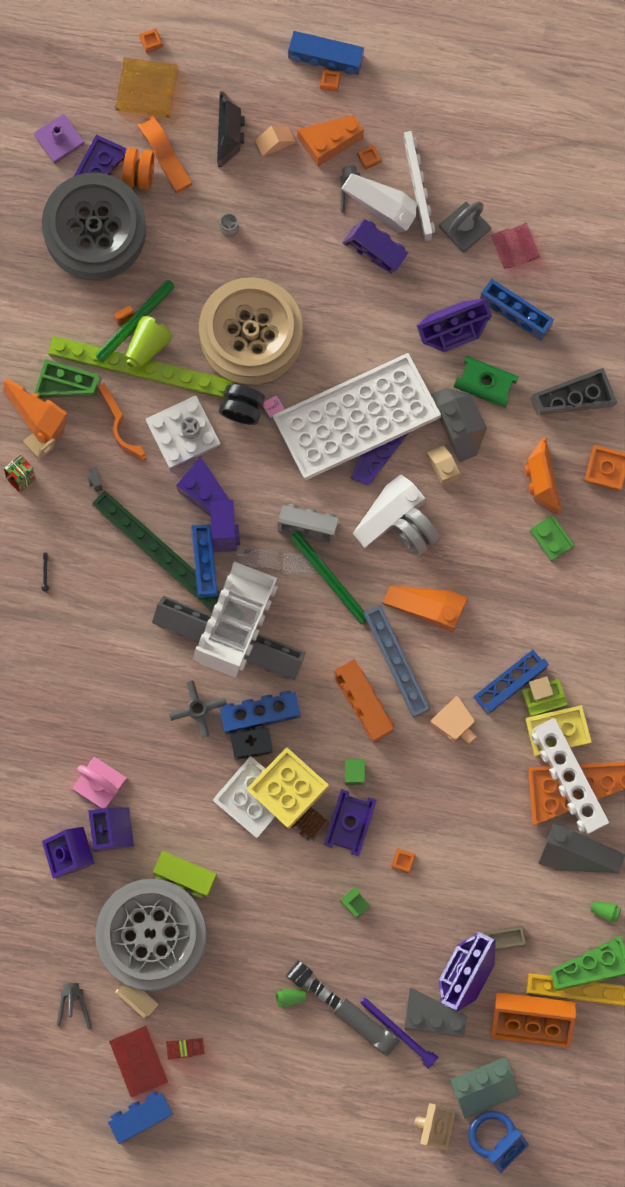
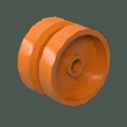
(138, 167)

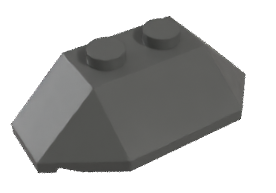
(460, 421)

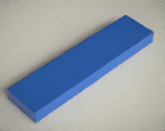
(204, 561)

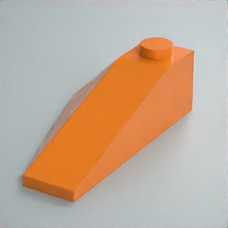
(43, 418)
(430, 605)

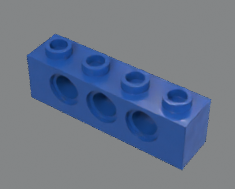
(517, 309)
(290, 712)

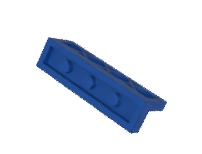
(516, 684)

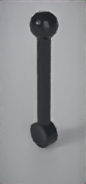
(45, 587)

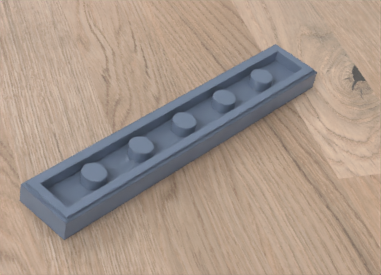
(396, 661)

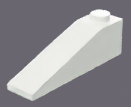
(384, 202)
(390, 506)

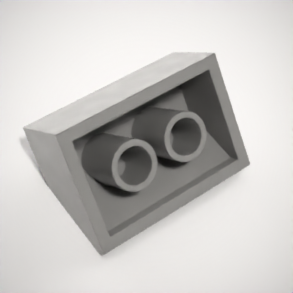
(308, 523)

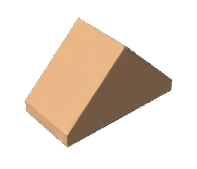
(274, 139)

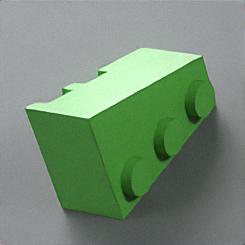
(66, 381)

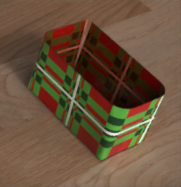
(21, 473)

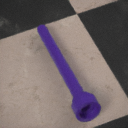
(427, 1057)

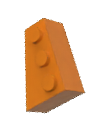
(330, 138)

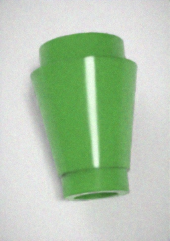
(606, 911)
(290, 997)

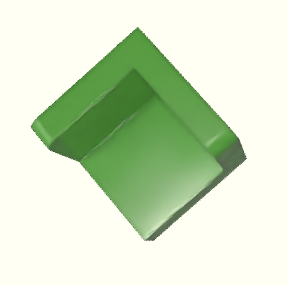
(354, 771)
(355, 903)

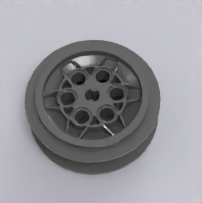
(93, 194)

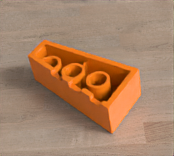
(363, 701)

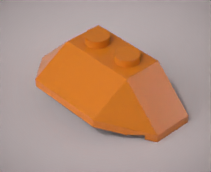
(542, 478)

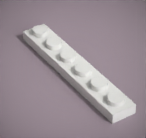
(420, 193)

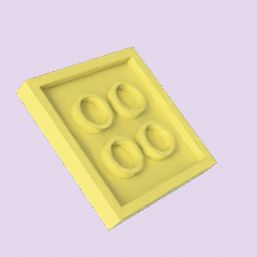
(287, 788)

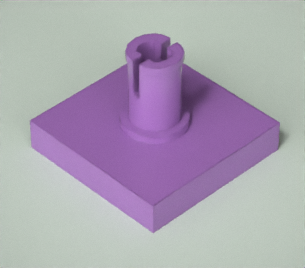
(59, 138)

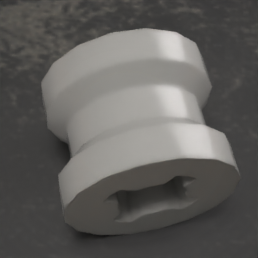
(190, 423)

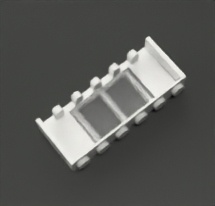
(236, 620)

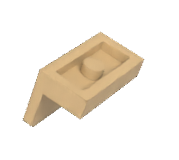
(138, 1000)

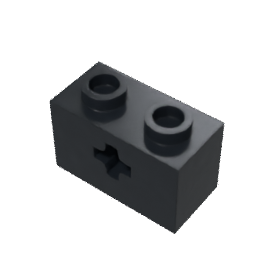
(243, 750)

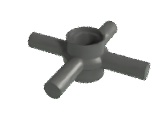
(201, 716)

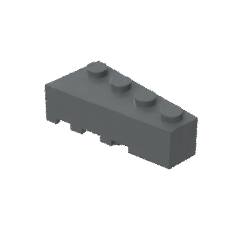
(578, 394)

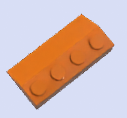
(533, 1020)

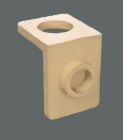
(37, 448)

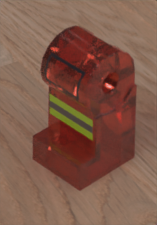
(185, 1048)

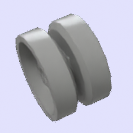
(416, 532)

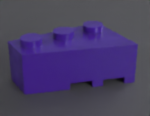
(376, 245)
(201, 486)
(223, 527)

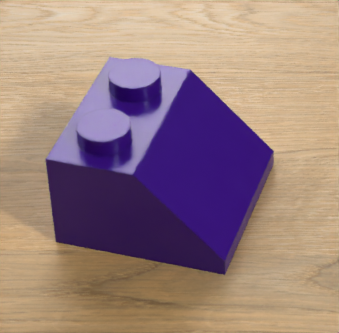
(68, 852)

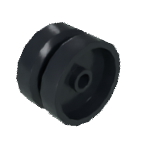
(241, 404)

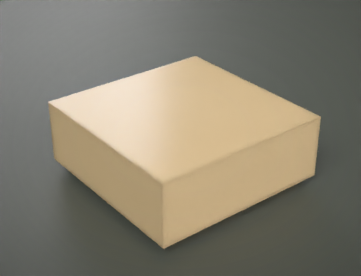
(540, 688)

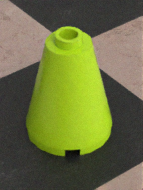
(146, 342)

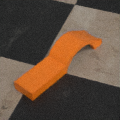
(165, 155)
(135, 451)

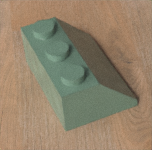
(484, 1087)

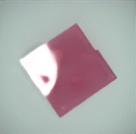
(515, 246)

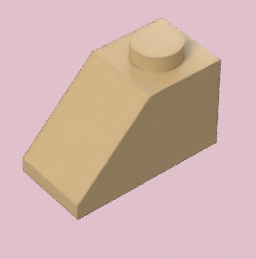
(443, 465)

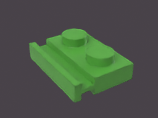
(551, 538)

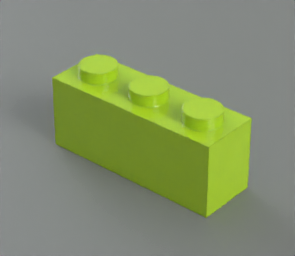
(184, 874)

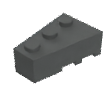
(432, 1016)

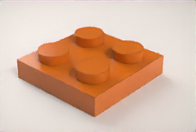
(606, 468)

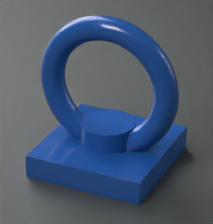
(506, 1149)

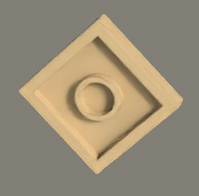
(436, 1126)

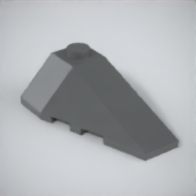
(579, 853)

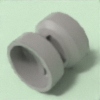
(229, 220)

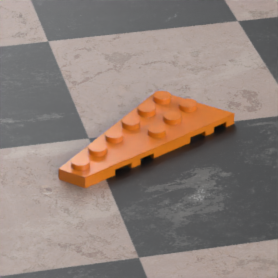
(547, 800)

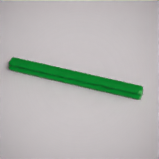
(132, 323)
(328, 576)

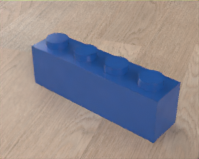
(325, 53)

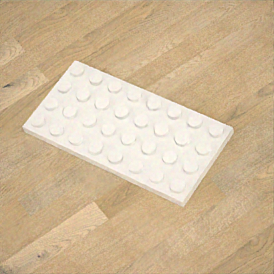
(356, 416)

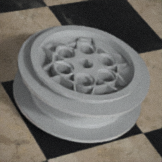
(152, 971)

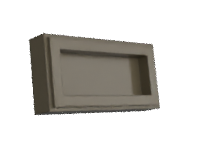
(508, 937)

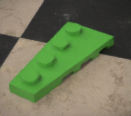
(593, 966)

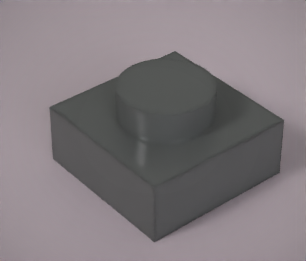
(94, 479)

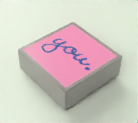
(272, 406)

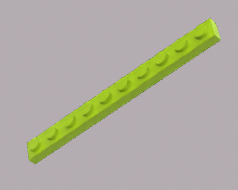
(151, 371)

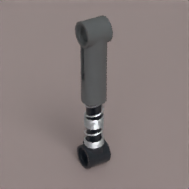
(344, 1009)

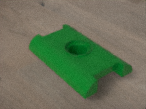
(477, 371)

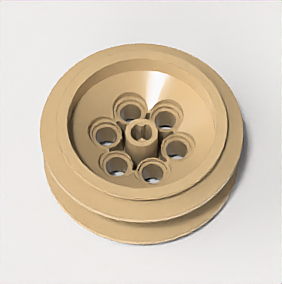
(258, 300)

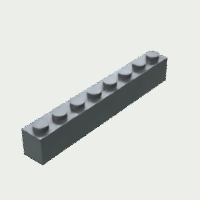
(192, 623)

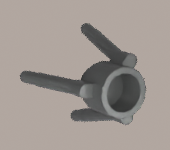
(351, 169)
(71, 993)

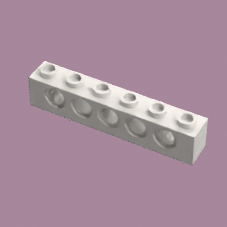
(552, 730)

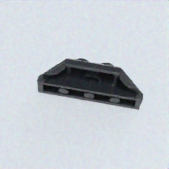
(229, 129)

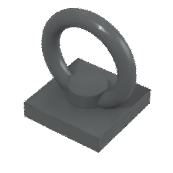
(465, 225)

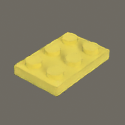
(571, 722)

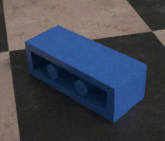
(139, 1117)

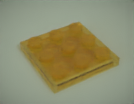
(146, 87)

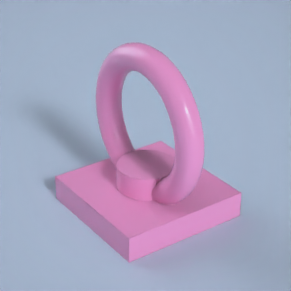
(98, 782)

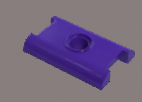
(349, 837)

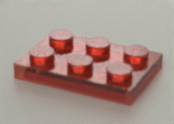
(138, 1061)

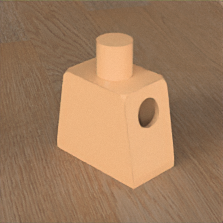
(454, 721)

